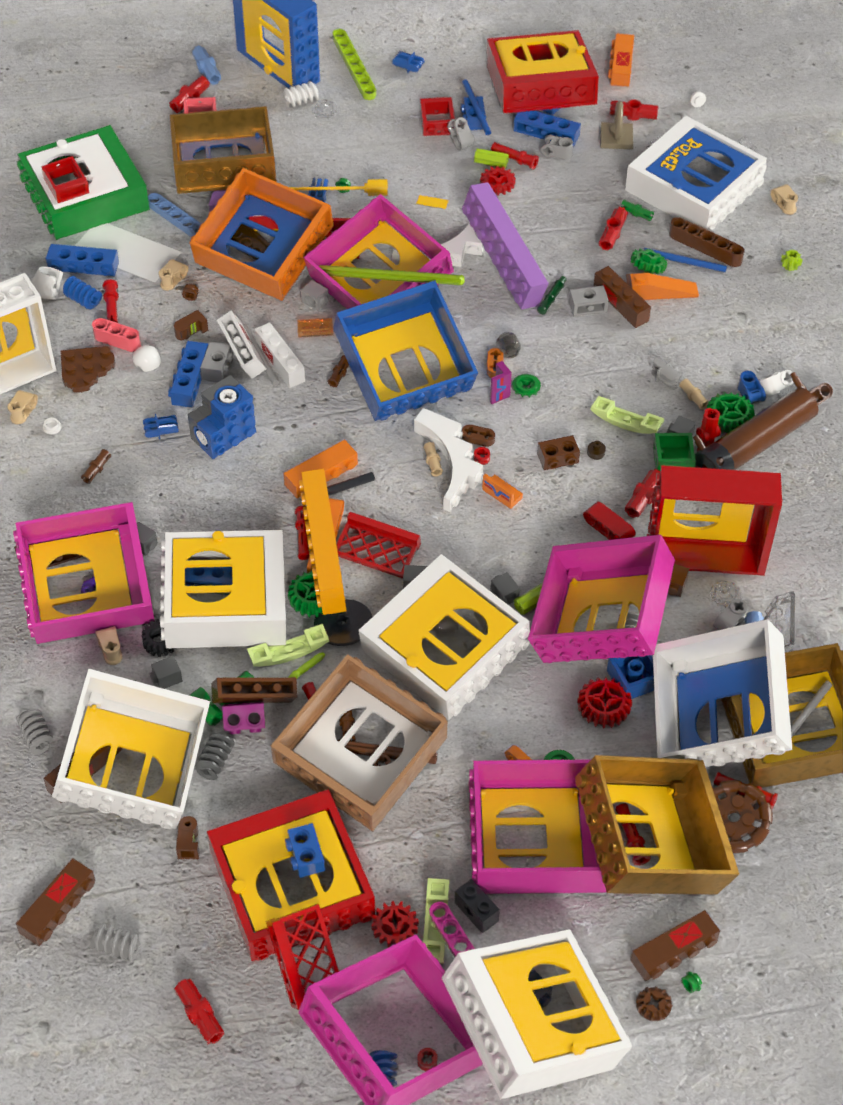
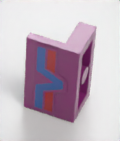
(500, 383)

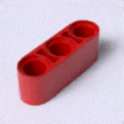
(608, 522)

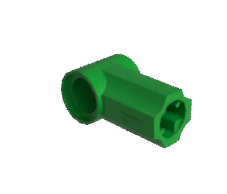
(214, 714)

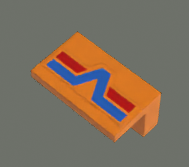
(501, 490)

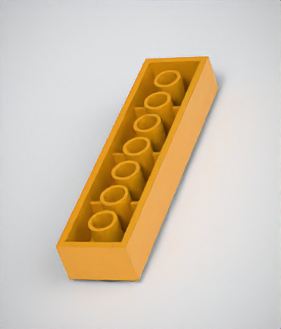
(322, 540)

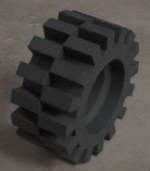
(153, 646)

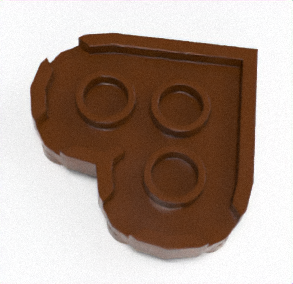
(84, 366)

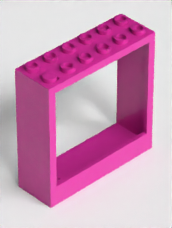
(347, 1050)

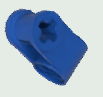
(750, 387)

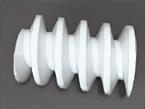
(299, 93)

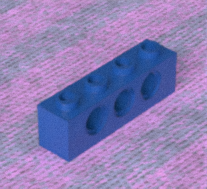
(542, 125)
(83, 259)
(188, 376)
(209, 577)

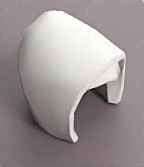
(47, 282)

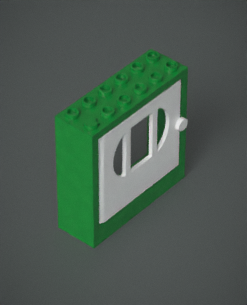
(114, 190)

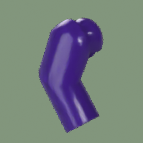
(88, 585)

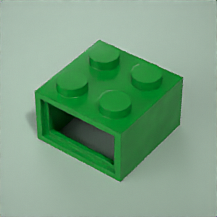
(673, 450)

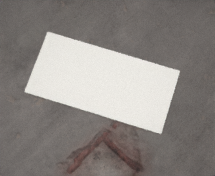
(135, 252)

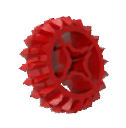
(592, 706)

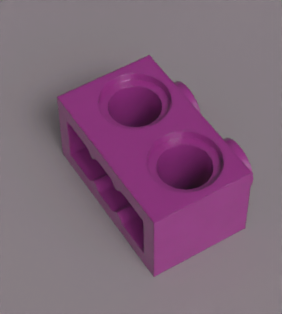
(243, 710)

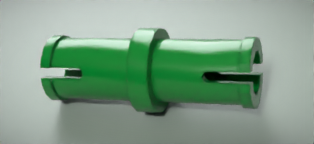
(637, 210)

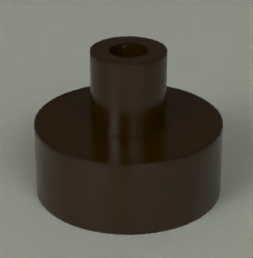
(596, 450)

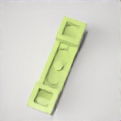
(625, 419)
(295, 648)
(436, 892)

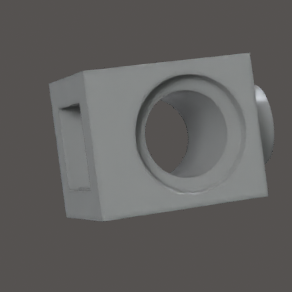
(314, 295)

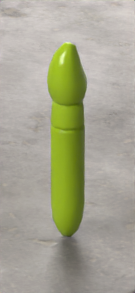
(308, 665)

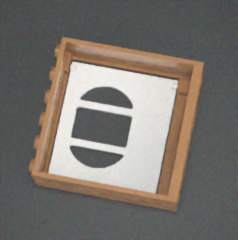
(325, 764)

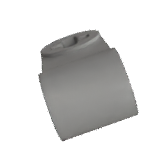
(461, 134)
(559, 147)
(732, 615)

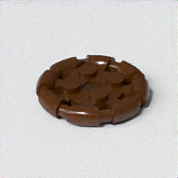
(743, 806)

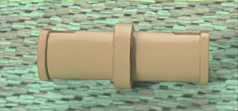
(693, 394)
(433, 459)

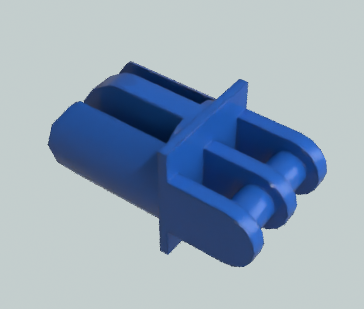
(408, 61)
(318, 194)
(159, 426)

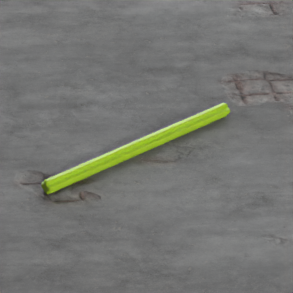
(394, 275)

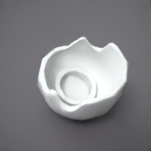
(146, 358)

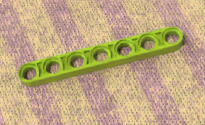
(353, 69)

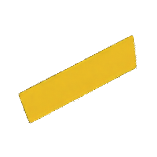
(433, 202)

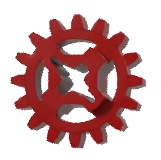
(499, 179)
(384, 927)

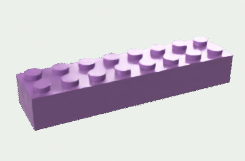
(504, 246)

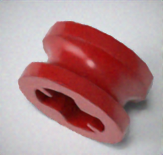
(482, 451)
(430, 1052)

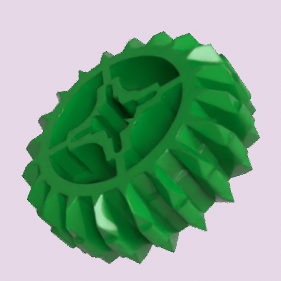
(733, 410)
(304, 586)

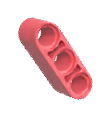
(116, 334)

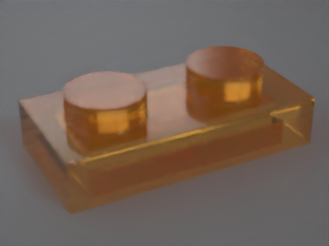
(315, 327)

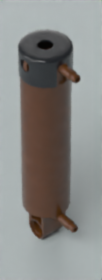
(763, 428)

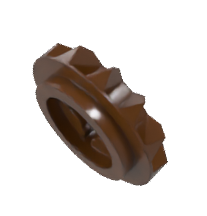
(650, 1011)

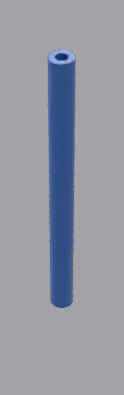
(478, 111)
(691, 261)

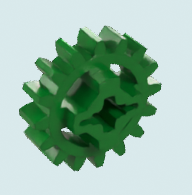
(649, 261)

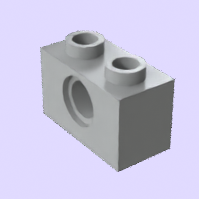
(588, 301)
(216, 362)

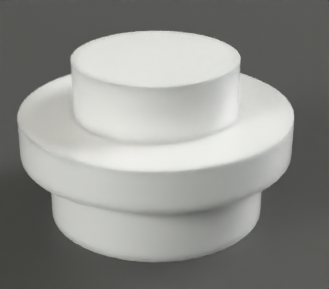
(697, 99)
(51, 425)

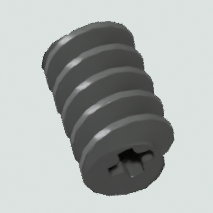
(214, 756)

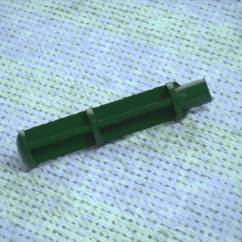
(550, 297)

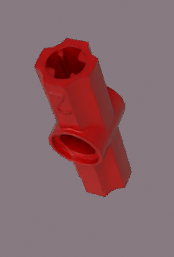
(187, 92)
(635, 110)
(613, 228)
(709, 429)
(642, 495)
(199, 1011)

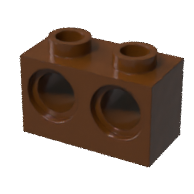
(558, 452)

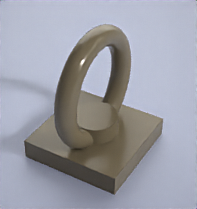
(617, 134)

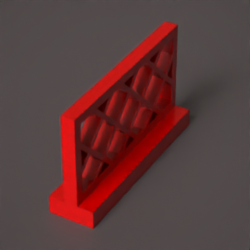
(386, 533)
(285, 956)

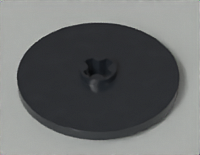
(347, 633)

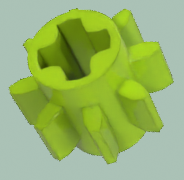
(791, 260)

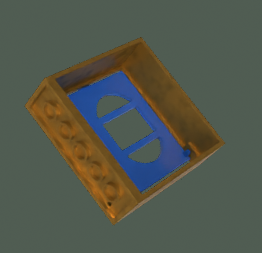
(220, 129)

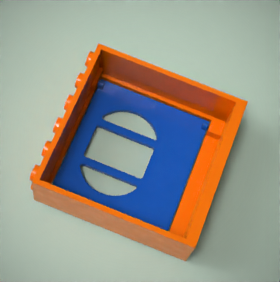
(301, 228)

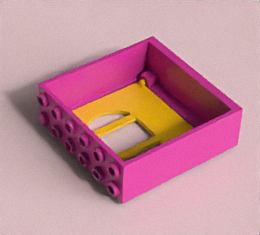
(361, 233)
(96, 537)
(595, 576)
(552, 791)

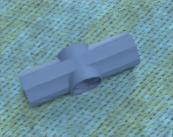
(206, 65)

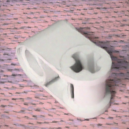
(775, 382)

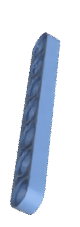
(173, 211)

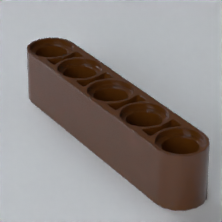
(706, 242)

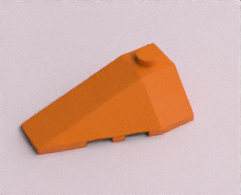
(660, 287)

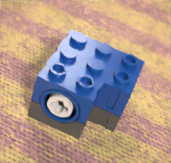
(223, 418)

